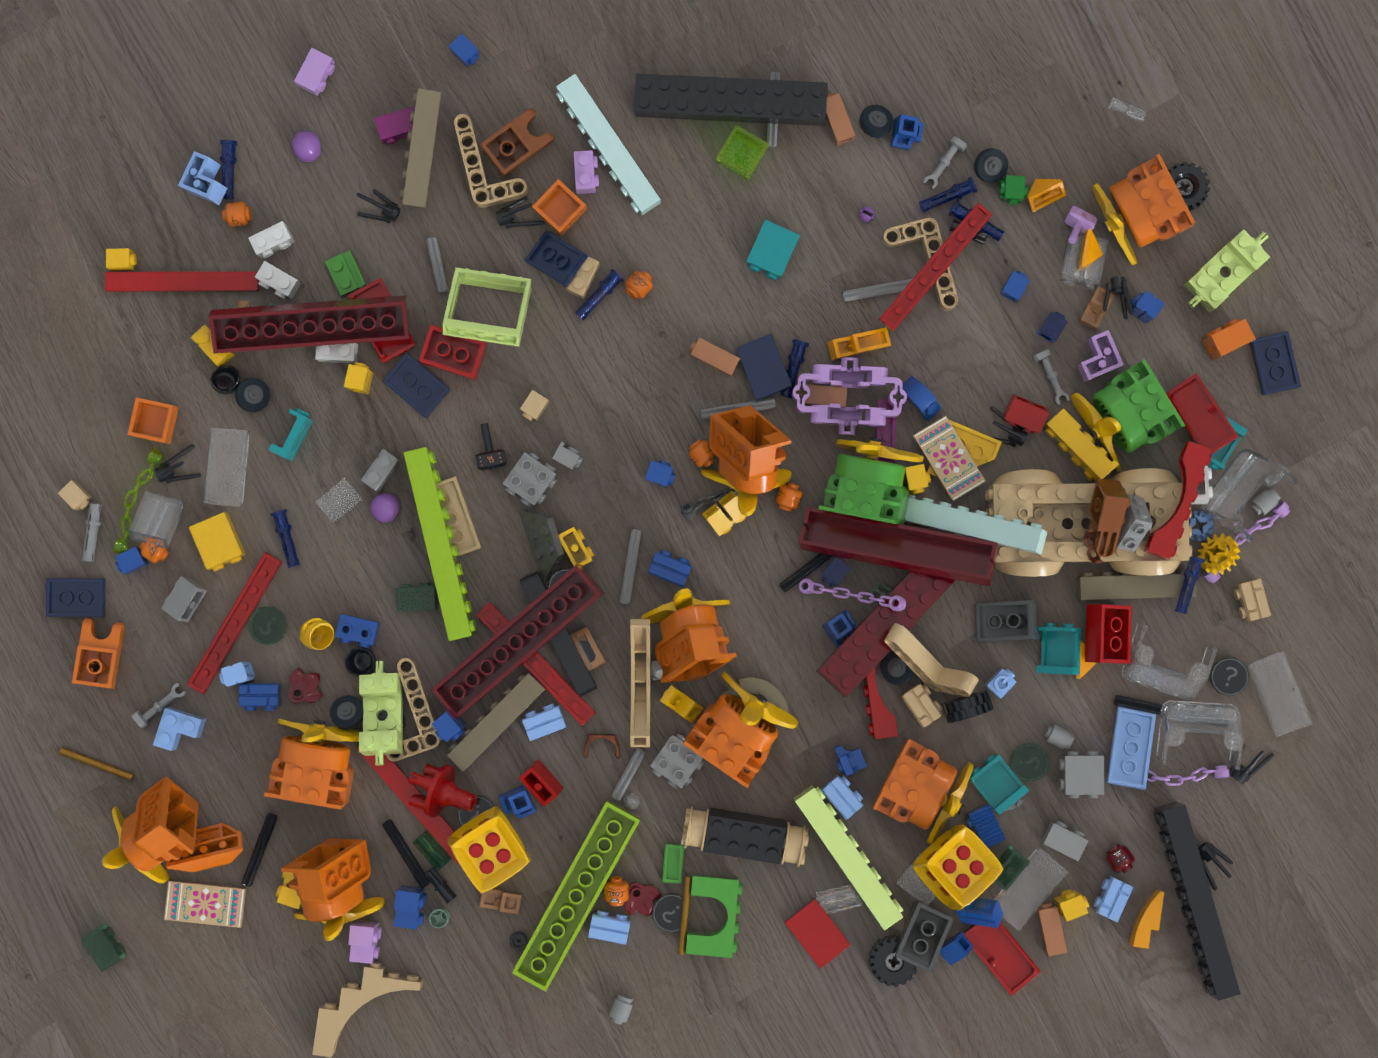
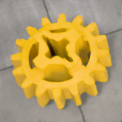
(1219, 554)

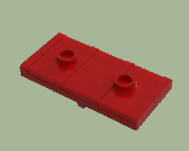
(385, 349)
(1201, 414)
(1002, 956)

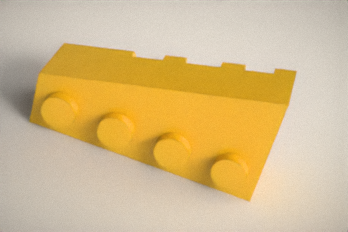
(1079, 446)

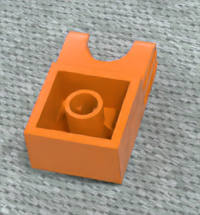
(95, 650)

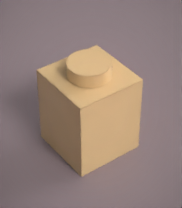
(534, 406)
(75, 495)

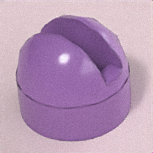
(864, 217)

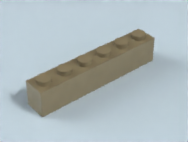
(421, 147)
(1130, 586)
(497, 721)

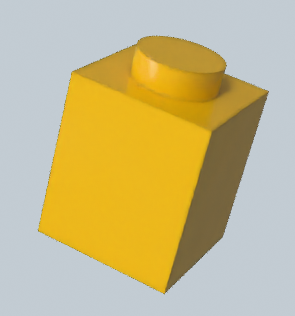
(120, 259)

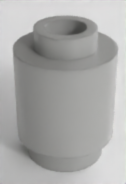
(1265, 502)
(1059, 737)
(621, 1009)

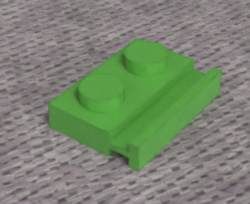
(345, 273)

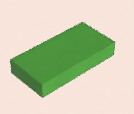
(673, 863)

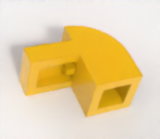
(681, 704)

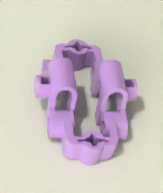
(849, 378)

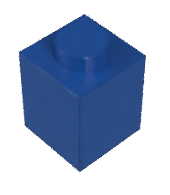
(464, 50)
(1015, 286)
(130, 561)
(956, 948)

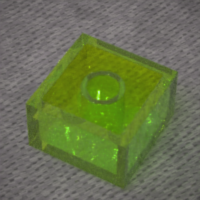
(742, 153)

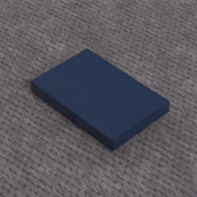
(556, 258)
(1275, 363)
(764, 367)
(416, 385)
(75, 597)

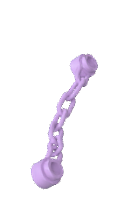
(1281, 510)
(812, 586)
(1219, 772)

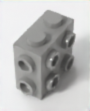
(530, 479)
(1136, 525)
(676, 762)
(1082, 774)

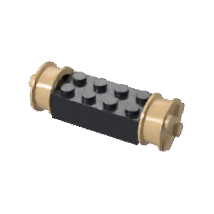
(745, 836)

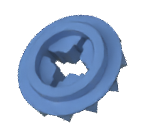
(1206, 530)

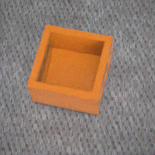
(559, 207)
(1230, 338)
(153, 421)

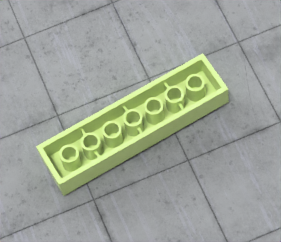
(847, 856)

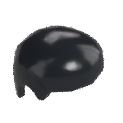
(225, 379)
(360, 661)

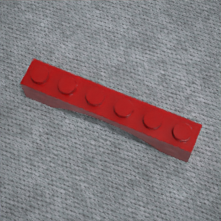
(1192, 464)
(882, 720)

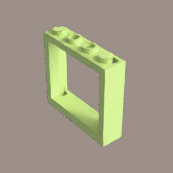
(483, 331)

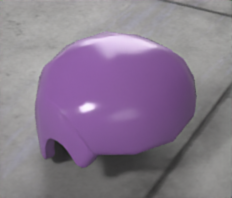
(306, 146)
(385, 507)

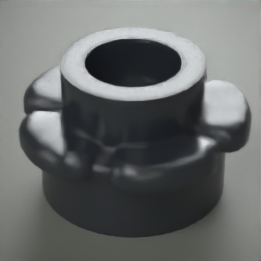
(518, 945)

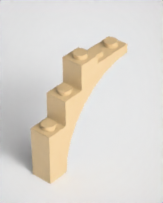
(640, 683)
(352, 997)

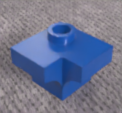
(905, 131)
(839, 627)
(849, 760)
(518, 802)

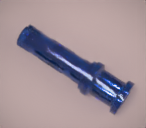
(228, 159)
(956, 192)
(961, 212)
(605, 287)
(796, 359)
(283, 528)
(1183, 607)

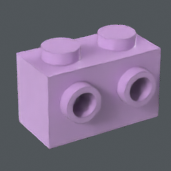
(315, 72)
(585, 176)

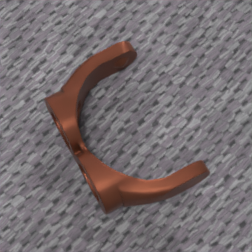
(1090, 532)
(591, 737)

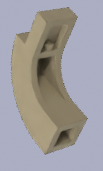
(760, 686)

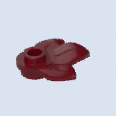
(306, 685)
(643, 900)

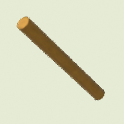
(96, 763)
(685, 915)

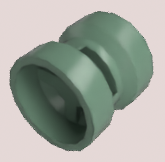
(439, 917)

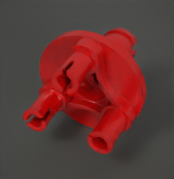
(440, 791)

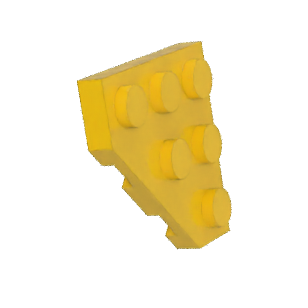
(979, 446)

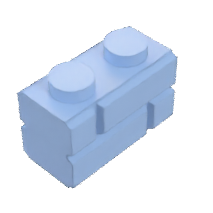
(237, 674)
(545, 722)
(842, 797)
(1113, 898)
(609, 927)

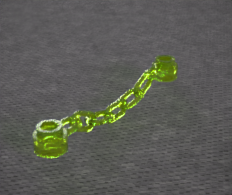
(154, 457)

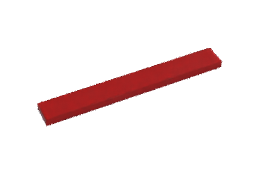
(935, 267)
(181, 281)
(234, 623)
(542, 671)
(398, 782)

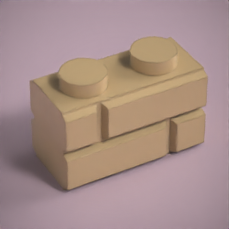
(583, 279)
(1252, 600)
(921, 704)

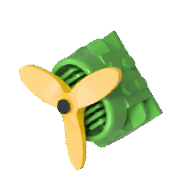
(1129, 411)
(869, 486)

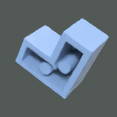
(200, 177)
(174, 724)

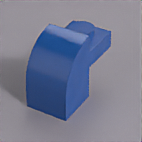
(921, 398)

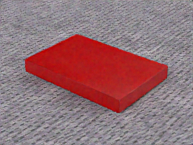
(817, 933)

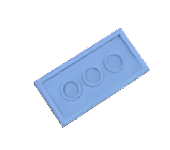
(1131, 748)

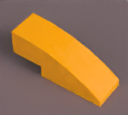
(859, 343)
(1147, 920)

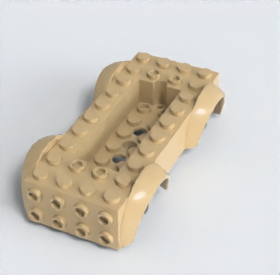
(1044, 500)

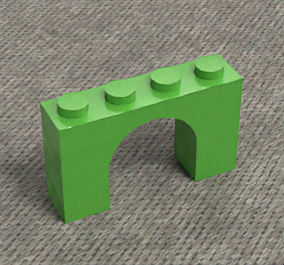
(722, 941)

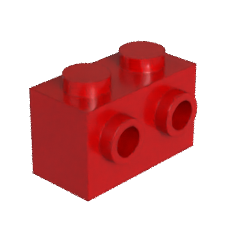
(1026, 414)
(541, 782)

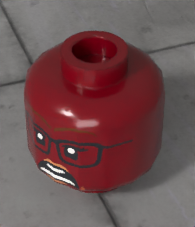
(1120, 858)

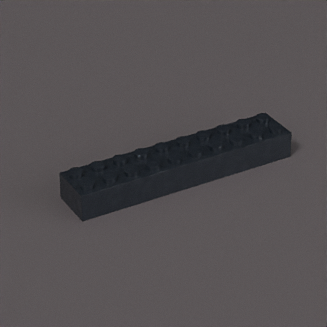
(731, 99)
(1196, 901)

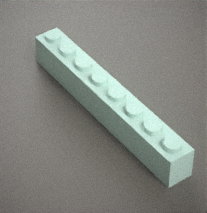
(608, 145)
(976, 524)

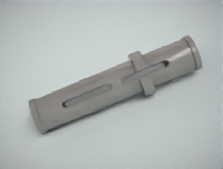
(93, 523)

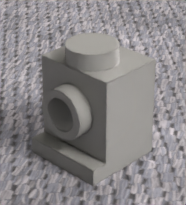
(567, 457)

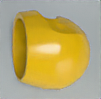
(316, 634)

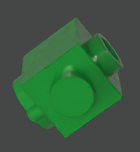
(1013, 189)

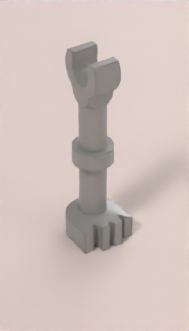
(957, 144)
(1051, 375)
(159, 706)

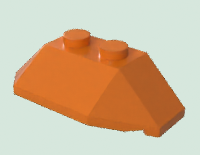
(213, 847)

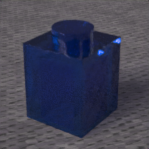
(1052, 326)
(835, 572)

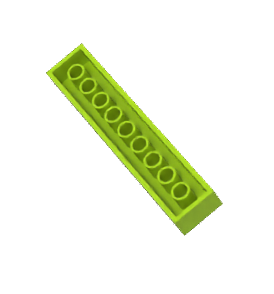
(439, 545)
(576, 895)

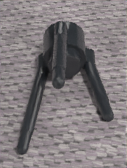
(389, 211)
(506, 215)
(1118, 286)
(1016, 434)
(166, 471)
(1244, 773)
(1207, 853)

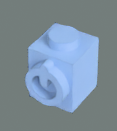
(1001, 682)

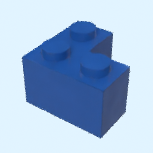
(408, 907)

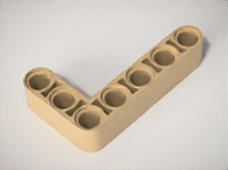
(478, 169)
(926, 238)
(926, 666)
(417, 712)

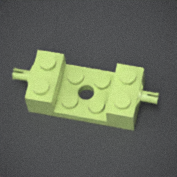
(1240, 256)
(381, 693)

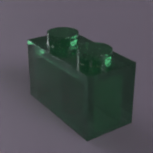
(416, 598)
(1013, 864)
(103, 947)

